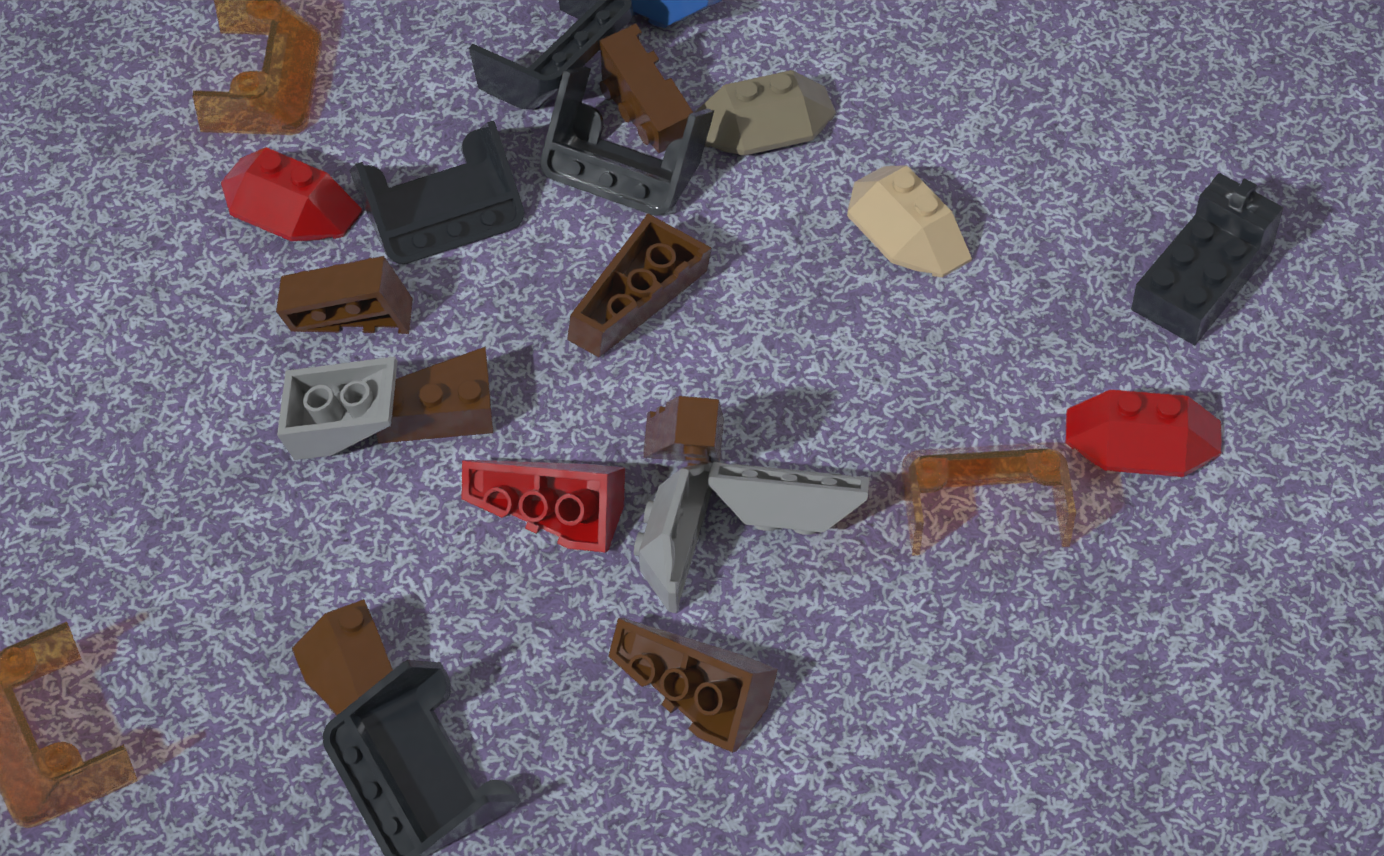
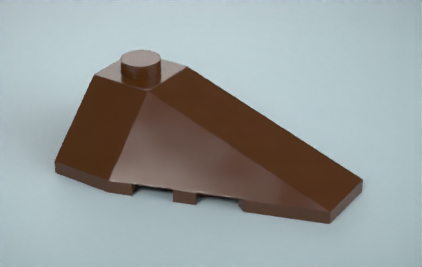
(342, 655)
(708, 684)

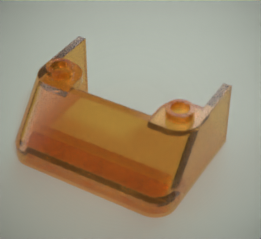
(279, 95)
(986, 465)
(50, 779)

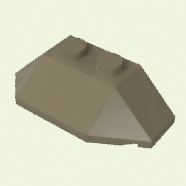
(767, 113)

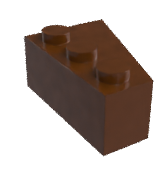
(640, 89)
(685, 431)

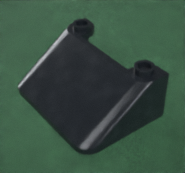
(446, 206)
(406, 766)

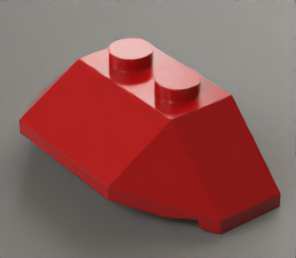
(288, 197)
(1144, 433)

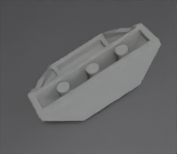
(787, 497)
(673, 532)

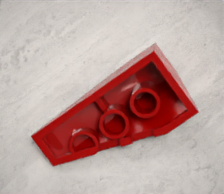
(562, 498)

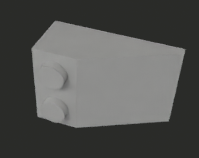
(335, 406)

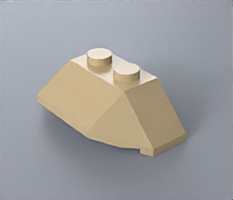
(907, 221)

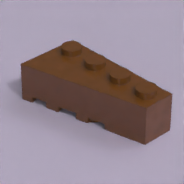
(636, 284)

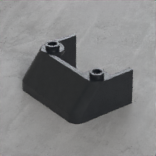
(534, 85)
(622, 175)

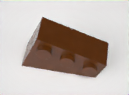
(345, 295)
(442, 401)

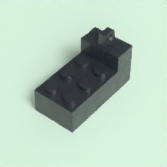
(1209, 259)

